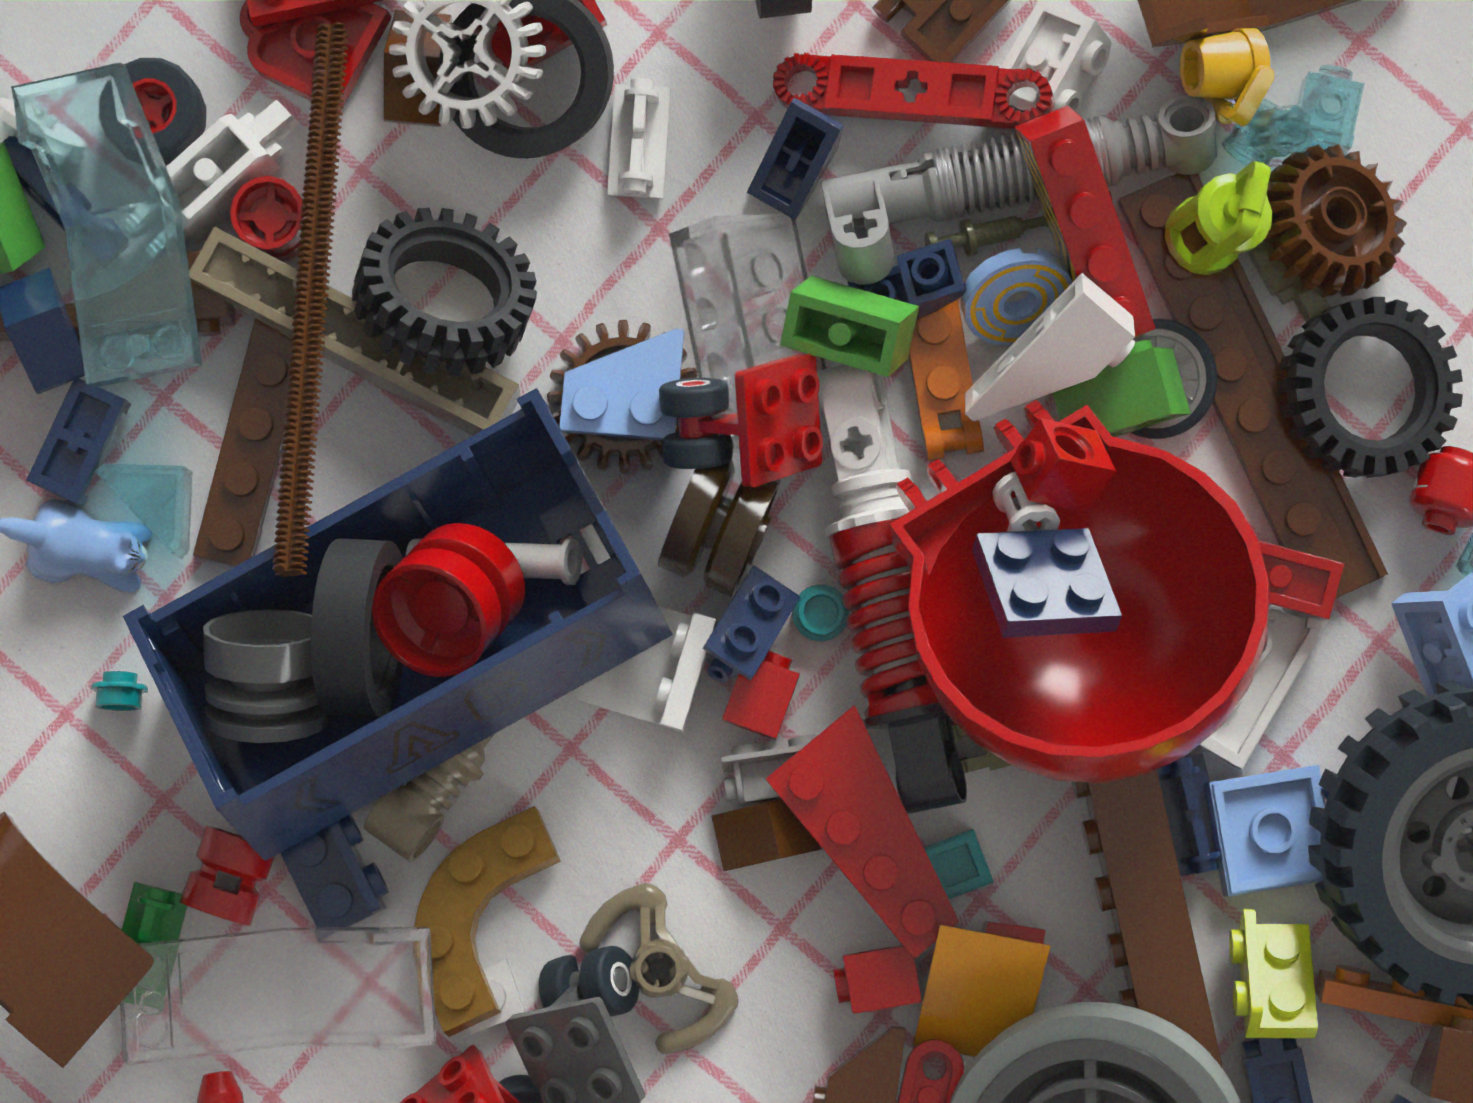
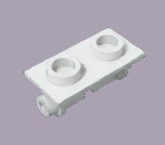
(639, 140)

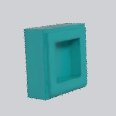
(959, 863)

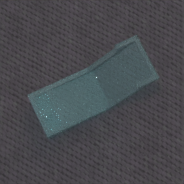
(117, 222)

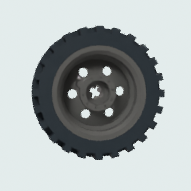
(1376, 870)

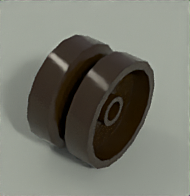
(719, 523)

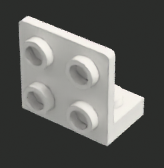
(660, 680)

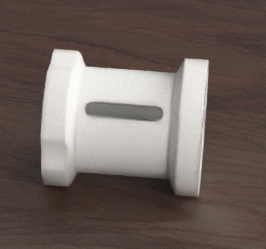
(1019, 510)

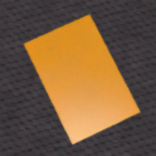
(979, 987)

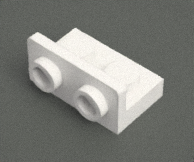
(1063, 49)

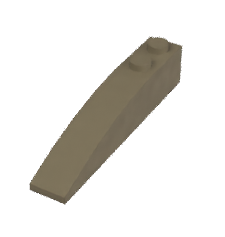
(267, 292)

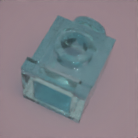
(1336, 84)

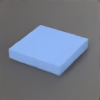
(1265, 829)

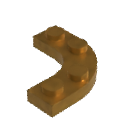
(458, 898)

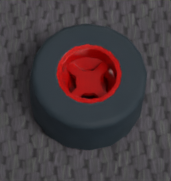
(168, 86)

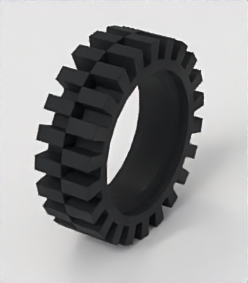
(430, 336)
(1431, 376)

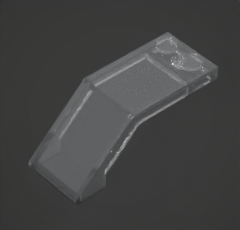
(282, 992)

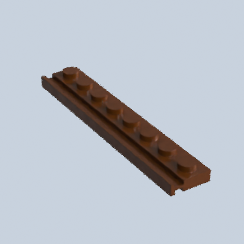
(1301, 500)

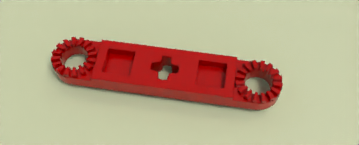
(953, 95)

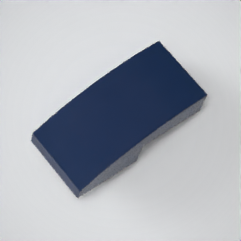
(923, 278)

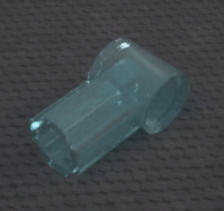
(1270, 134)

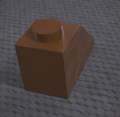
(1447, 1062)
(867, 1075)

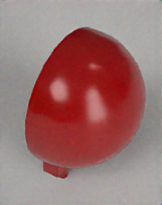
(1186, 636)

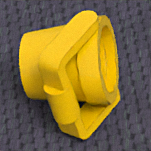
(1228, 68)

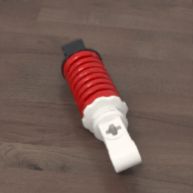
(879, 592)

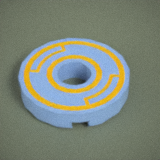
(1000, 276)

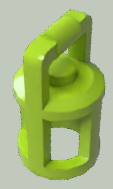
(1229, 215)

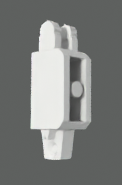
(223, 161)

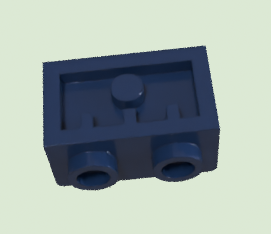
(334, 877)

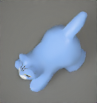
(70, 543)

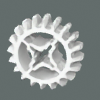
(491, 66)

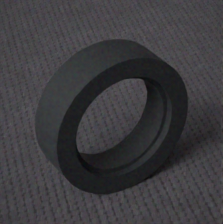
(590, 101)
(348, 659)

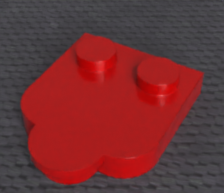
(286, 52)

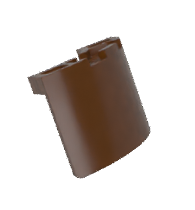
(58, 953)

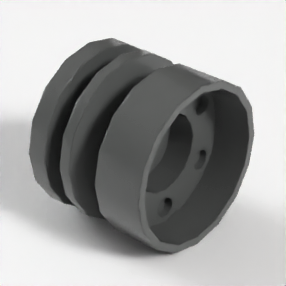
(261, 677)

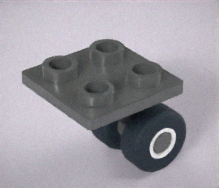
(571, 1041)

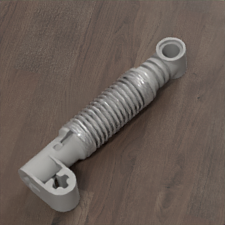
(947, 183)

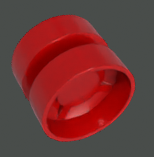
(448, 599)

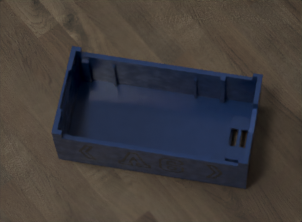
(505, 479)

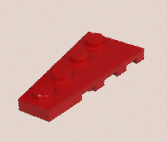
(860, 823)

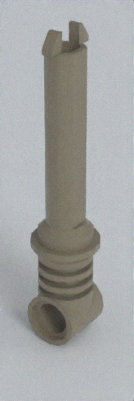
(410, 814)

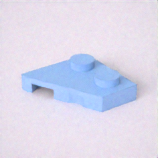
(622, 390)

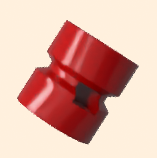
(268, 216)
(234, 856)

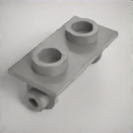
(753, 765)

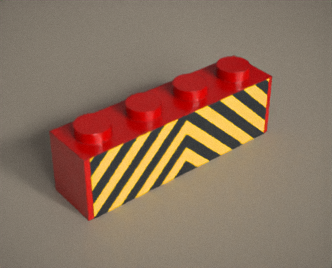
(1081, 209)

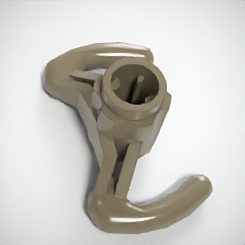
(716, 992)

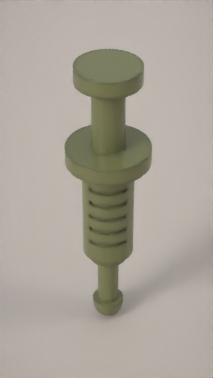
(986, 233)

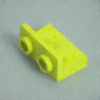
(1276, 979)

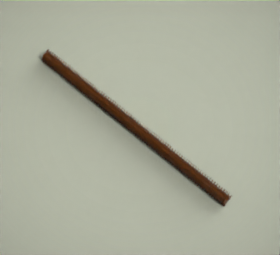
(310, 299)

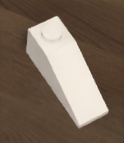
(1060, 349)

